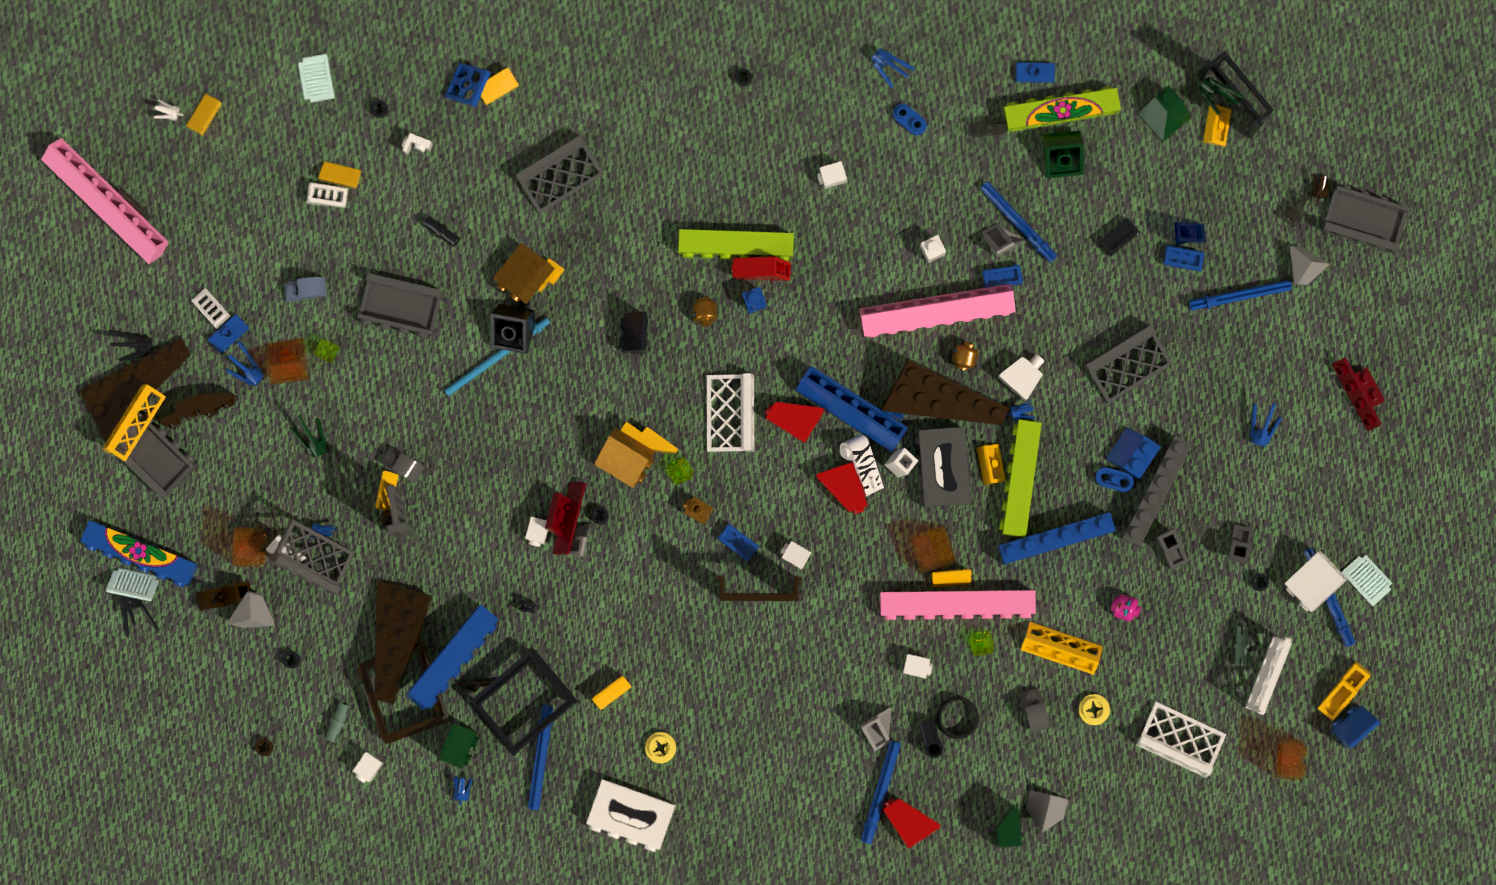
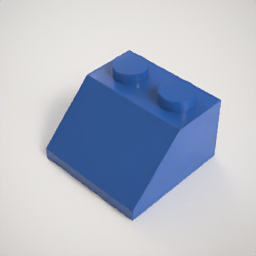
(1133, 453)
(1354, 726)

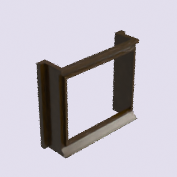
(758, 597)
(442, 718)

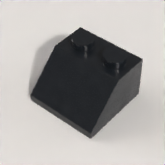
(512, 328)
(634, 333)

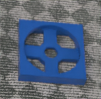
(458, 81)

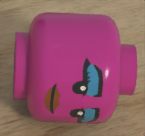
(1125, 607)

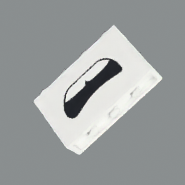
(630, 815)

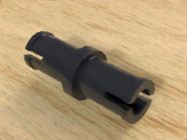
(441, 231)

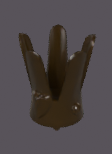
(1321, 191)

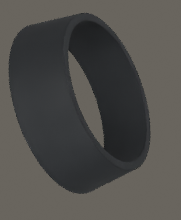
(939, 718)

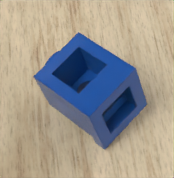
(754, 300)

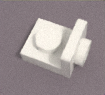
(419, 142)

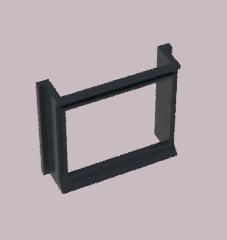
(1210, 67)
(503, 679)

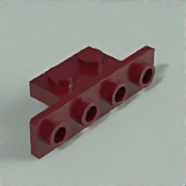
(1361, 391)
(564, 516)

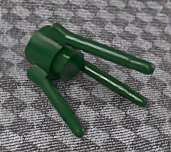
(1211, 87)
(316, 446)

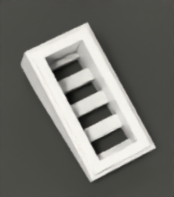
(326, 201)
(221, 319)

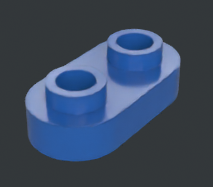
(909, 119)
(1114, 478)

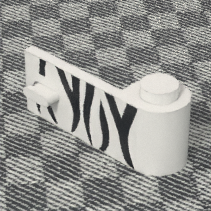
(860, 452)

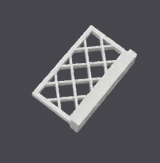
(746, 417)
(1268, 674)
(1179, 756)

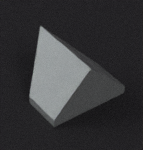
(1001, 239)
(1306, 265)
(580, 541)
(252, 612)
(878, 729)
(1045, 809)

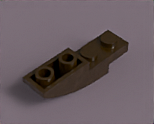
(206, 404)

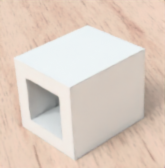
(832, 175)
(933, 249)
(901, 462)
(536, 532)
(795, 554)
(917, 666)
(367, 767)

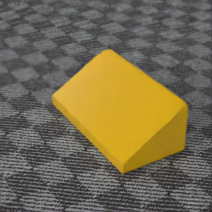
(498, 86)
(204, 114)
(1217, 126)
(339, 175)
(991, 464)
(387, 479)
(951, 578)
(611, 692)

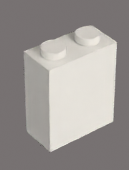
(1315, 582)

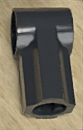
(930, 737)

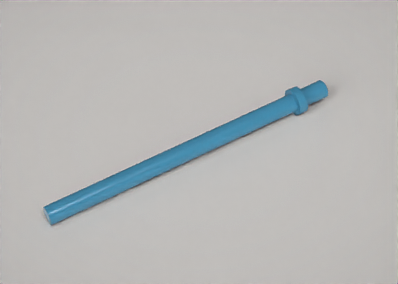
(490, 361)

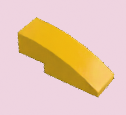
(649, 439)
(1344, 690)

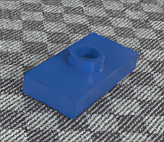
(1035, 72)
(1183, 258)
(1002, 276)
(228, 333)
(738, 542)

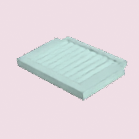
(316, 78)
(1367, 579)
(132, 584)

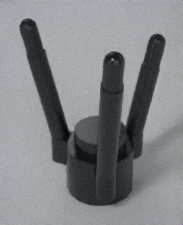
(143, 345)
(130, 604)

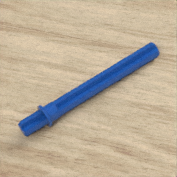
(1019, 222)
(1238, 295)
(1336, 612)
(540, 761)
(880, 792)

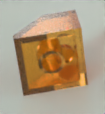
(287, 361)
(248, 547)
(932, 549)
(1290, 759)

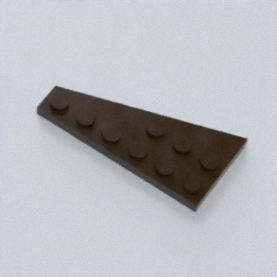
(112, 395)
(933, 395)
(398, 625)

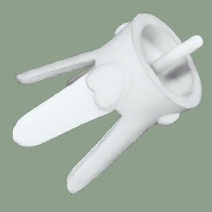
(171, 111)

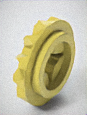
(1100, 702)
(651, 745)

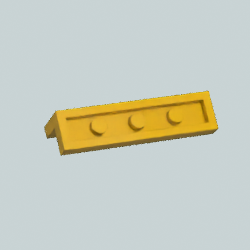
(127, 418)
(1061, 651)

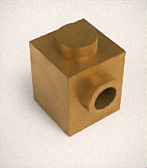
(697, 510)

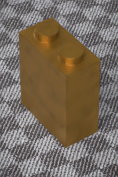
(523, 274)
(625, 458)

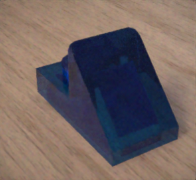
(1189, 233)

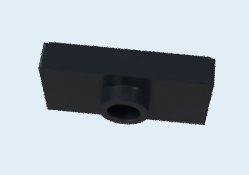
(1119, 237)

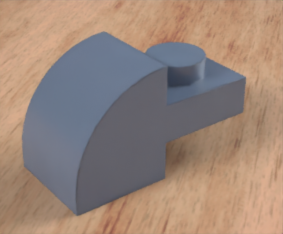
(305, 288)

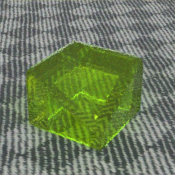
(326, 351)
(680, 471)
(981, 643)

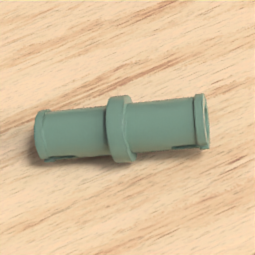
(1241, 646)
(337, 722)

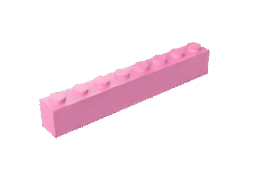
(105, 200)
(937, 310)
(957, 603)

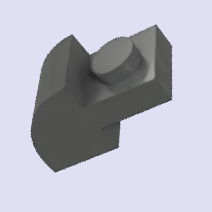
(402, 464)
(1240, 544)
(1172, 548)
(1034, 710)

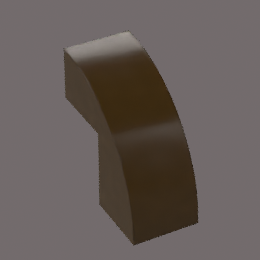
(222, 596)

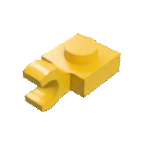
(553, 277)

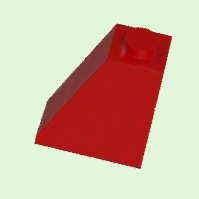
(761, 269)
(794, 419)
(844, 487)
(909, 822)

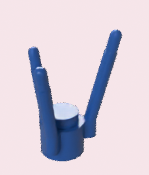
(883, 58)
(252, 375)
(1261, 436)

